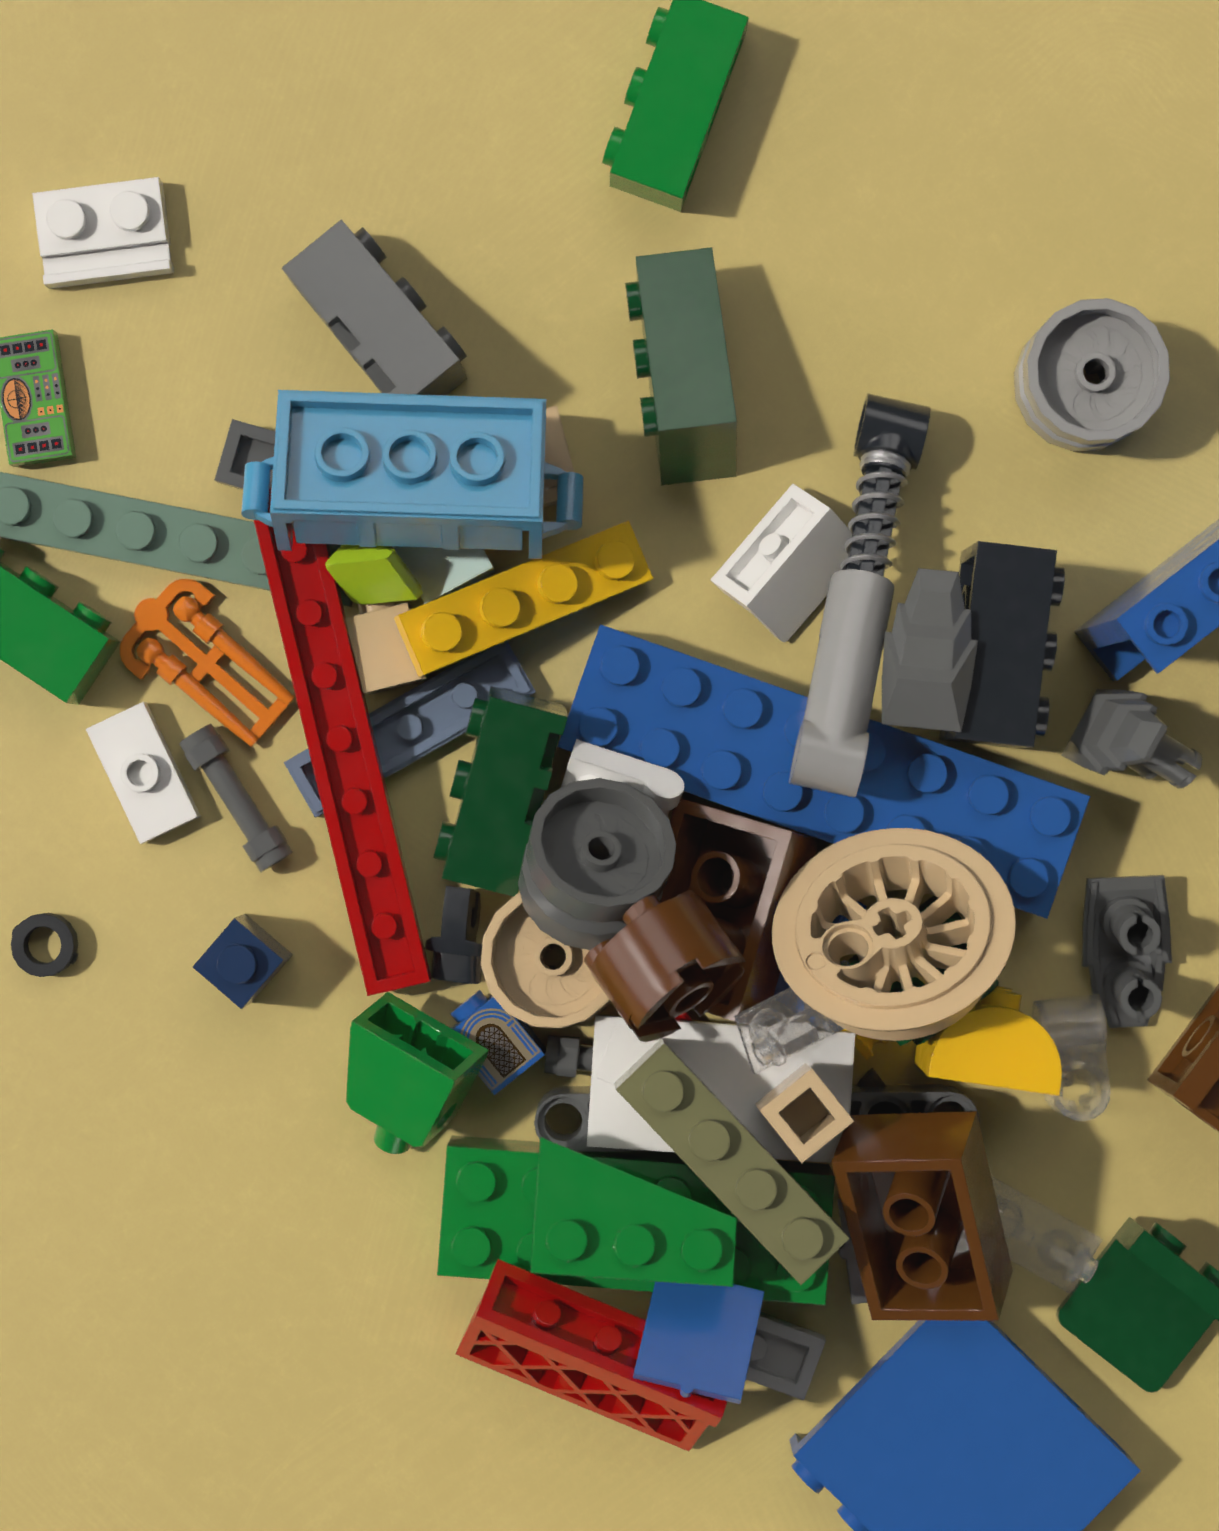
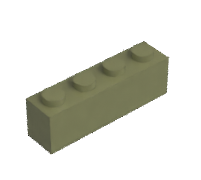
(731, 1161)

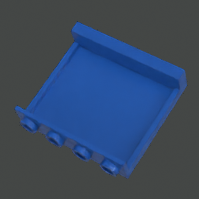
(1161, 612)
(961, 1439)

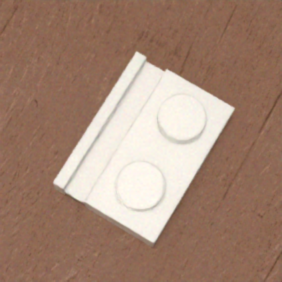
(103, 232)

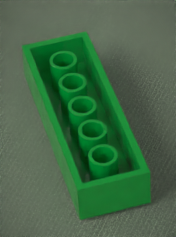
(492, 1210)

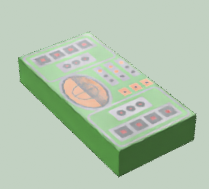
(34, 399)

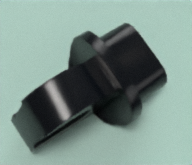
(456, 951)

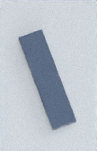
(427, 715)

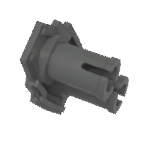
(929, 656)
(1125, 732)
(1126, 945)

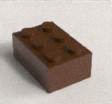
(740, 876)
(923, 1216)

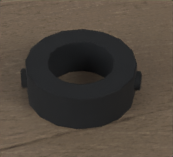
(20, 947)

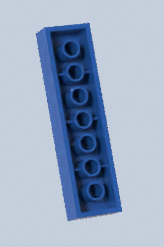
(737, 746)

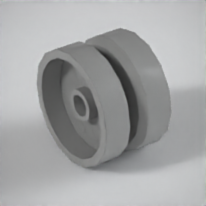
(1103, 340)

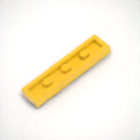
(523, 598)

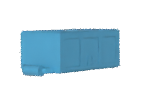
(409, 472)

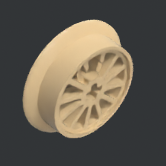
(892, 934)

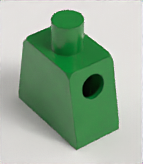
(408, 1072)

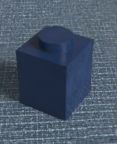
(242, 960)

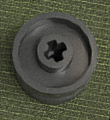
(592, 858)

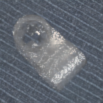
(1081, 1041)

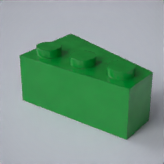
(623, 1227)

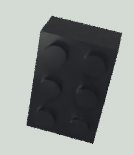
(1010, 611)

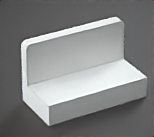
(786, 562)

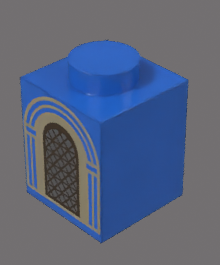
(509, 1040)

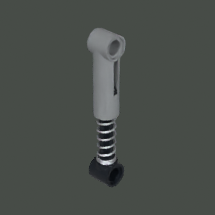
(858, 603)

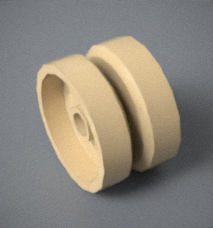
(528, 987)

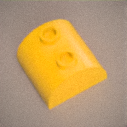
(994, 1048)

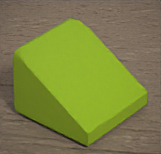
(373, 575)

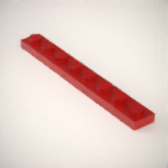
(345, 764)

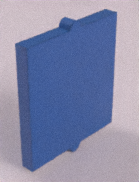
(699, 1339)

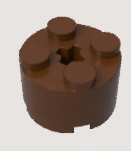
(666, 964)

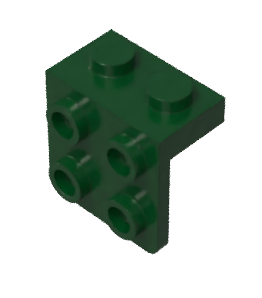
(1143, 1304)

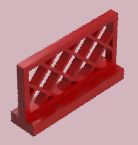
(590, 1347)

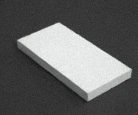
(720, 1061)

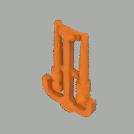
(154, 616)

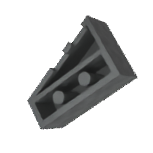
(374, 315)

